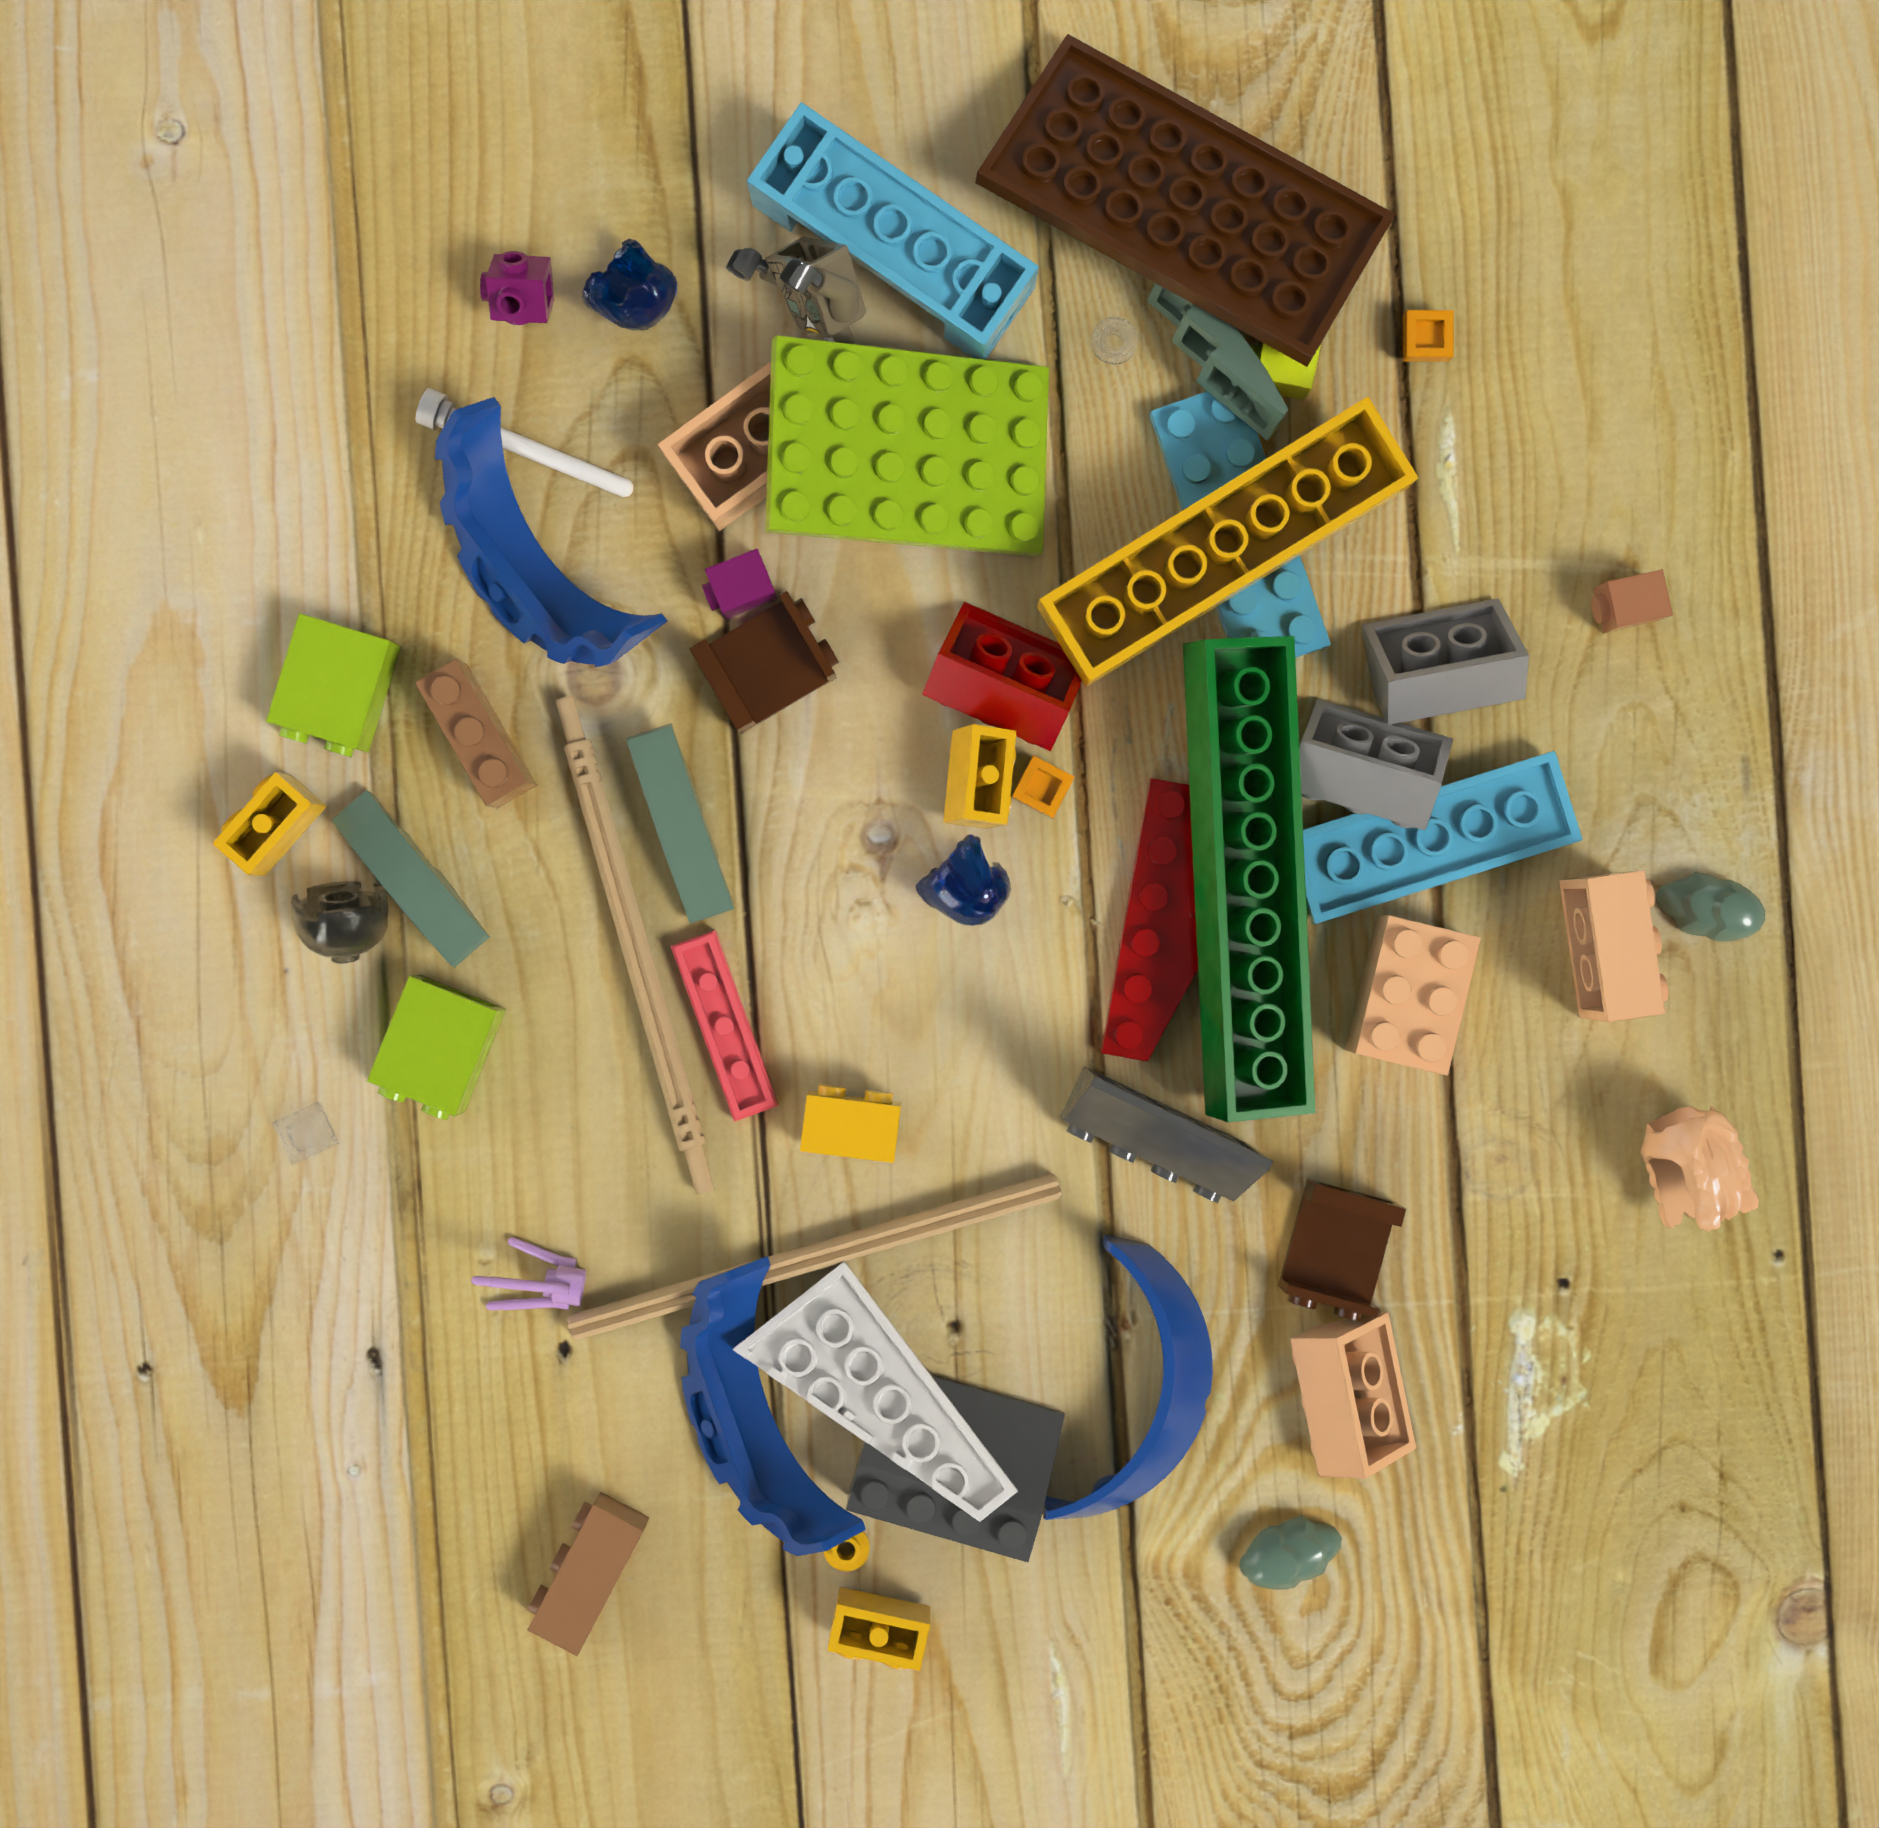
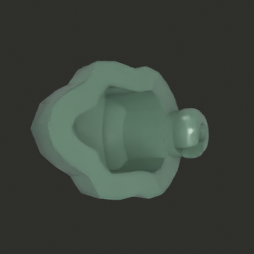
(1712, 907)
(1290, 1553)

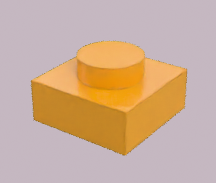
(1428, 335)
(1043, 787)

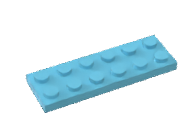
(1203, 451)
(1470, 830)

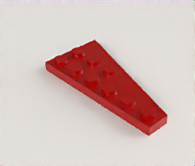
(1158, 930)

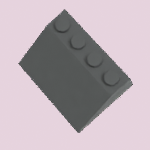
(1163, 1137)
(1021, 1441)

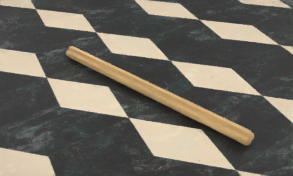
(827, 1253)

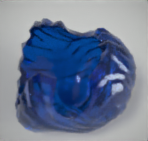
(632, 290)
(966, 885)

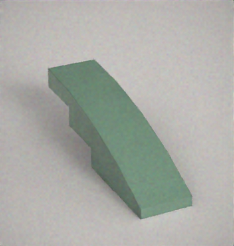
(1229, 364)
(680, 823)
(410, 878)

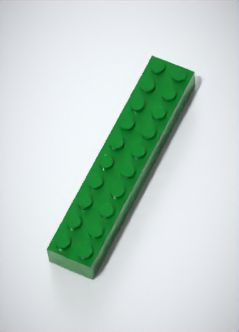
(1249, 877)

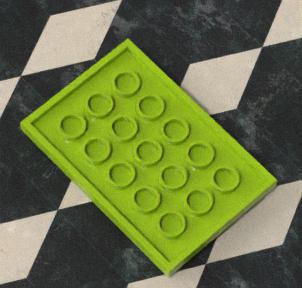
(906, 447)

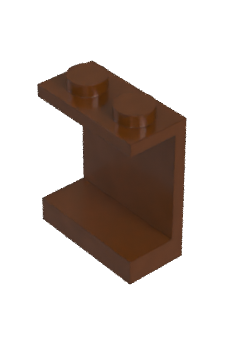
(766, 663)
(1338, 1249)

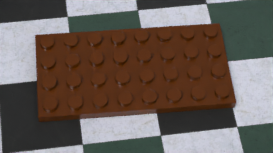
(1185, 199)

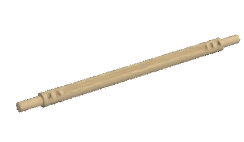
(634, 944)

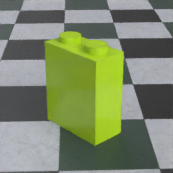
(333, 685)
(435, 1047)

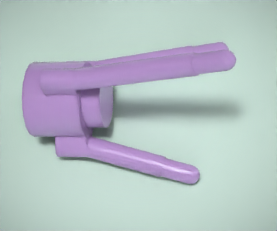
(559, 1290)

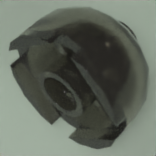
(340, 919)

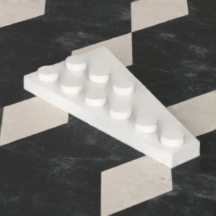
(861, 1373)

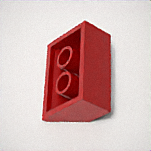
(1004, 676)

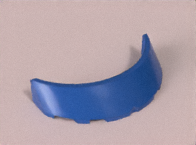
(508, 562)
(1183, 1391)
(737, 1424)

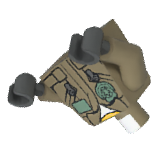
(814, 281)

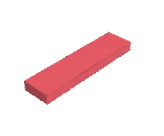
(725, 1025)

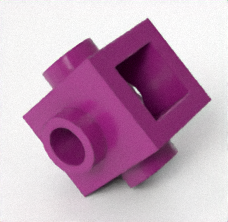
(518, 288)

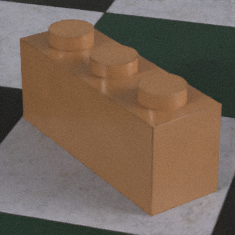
(475, 733)
(586, 1572)

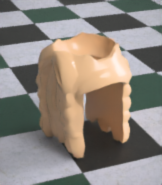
(1697, 1168)

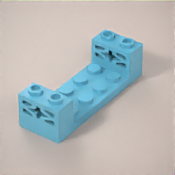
(893, 229)

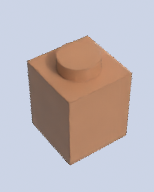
(1631, 601)

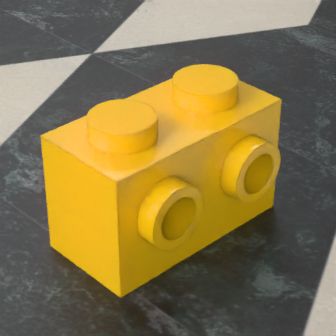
(980, 776)
(268, 824)
(851, 1124)
(879, 1629)

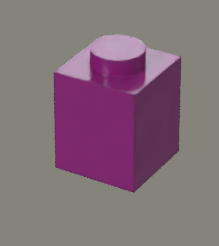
(739, 585)

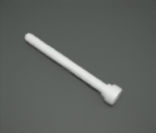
(436, 409)

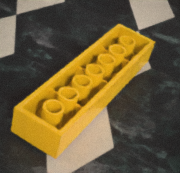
(1227, 541)

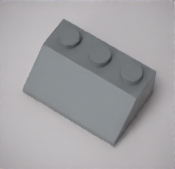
(1445, 661)
(1372, 765)

